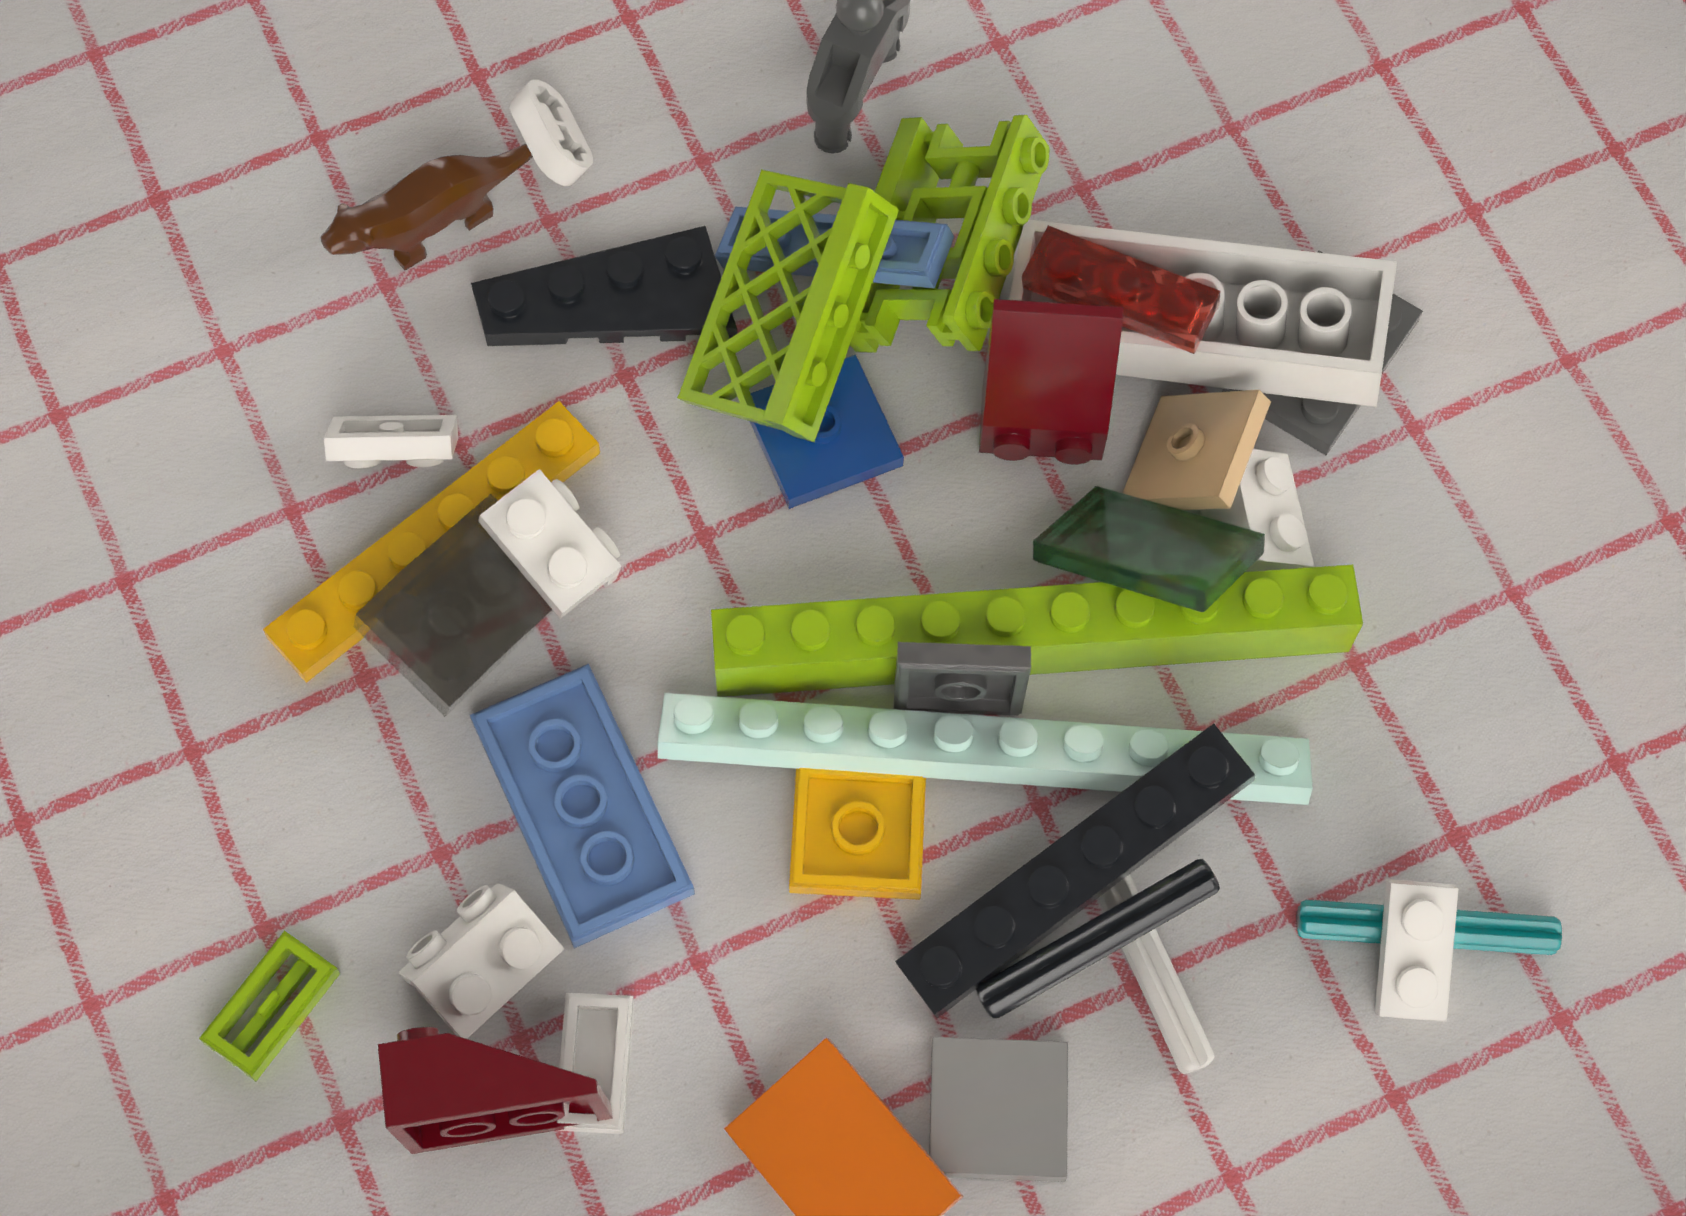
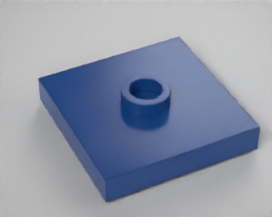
(848, 448)

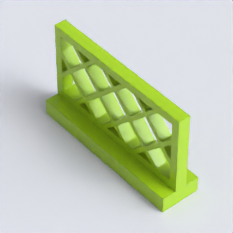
(823, 312)

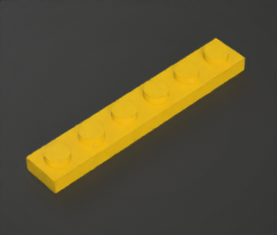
(322, 622)

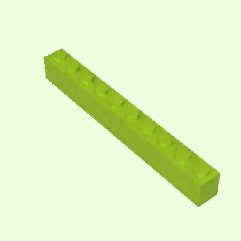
(1064, 624)

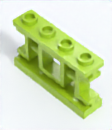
(987, 235)

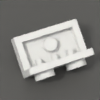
(1270, 505)
(551, 542)
(480, 958)

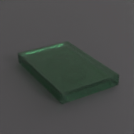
(1149, 548)

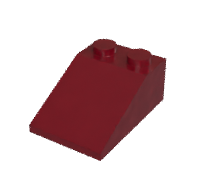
(1049, 380)
(464, 1093)

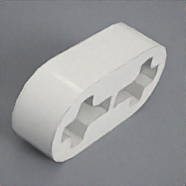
(551, 133)

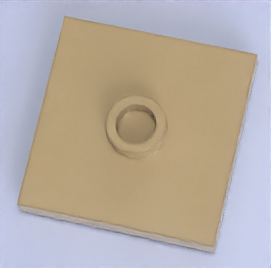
(1198, 449)

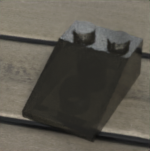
(453, 613)

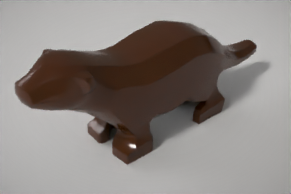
(422, 206)

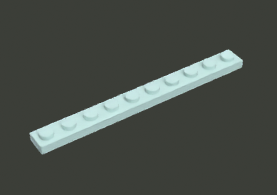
(956, 745)

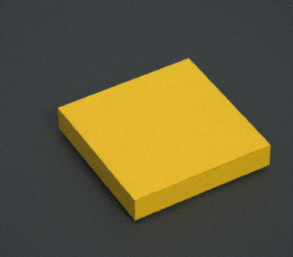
(857, 834)

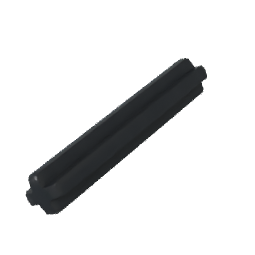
(1098, 938)

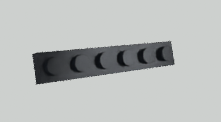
(1075, 870)

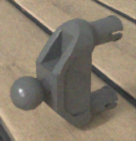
(847, 62)

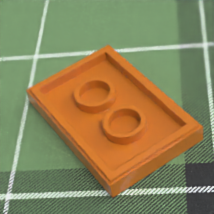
(838, 1146)

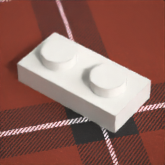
(370, 439)
(1416, 950)

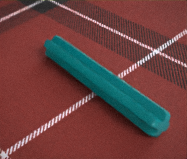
(1472, 928)

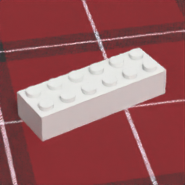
(1282, 322)

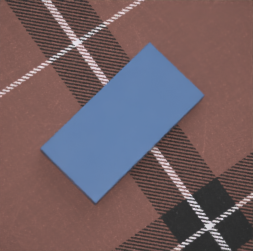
(582, 805)

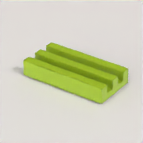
(290, 1020)

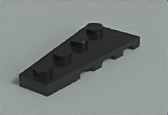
(611, 294)

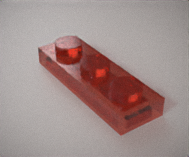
(1152, 297)

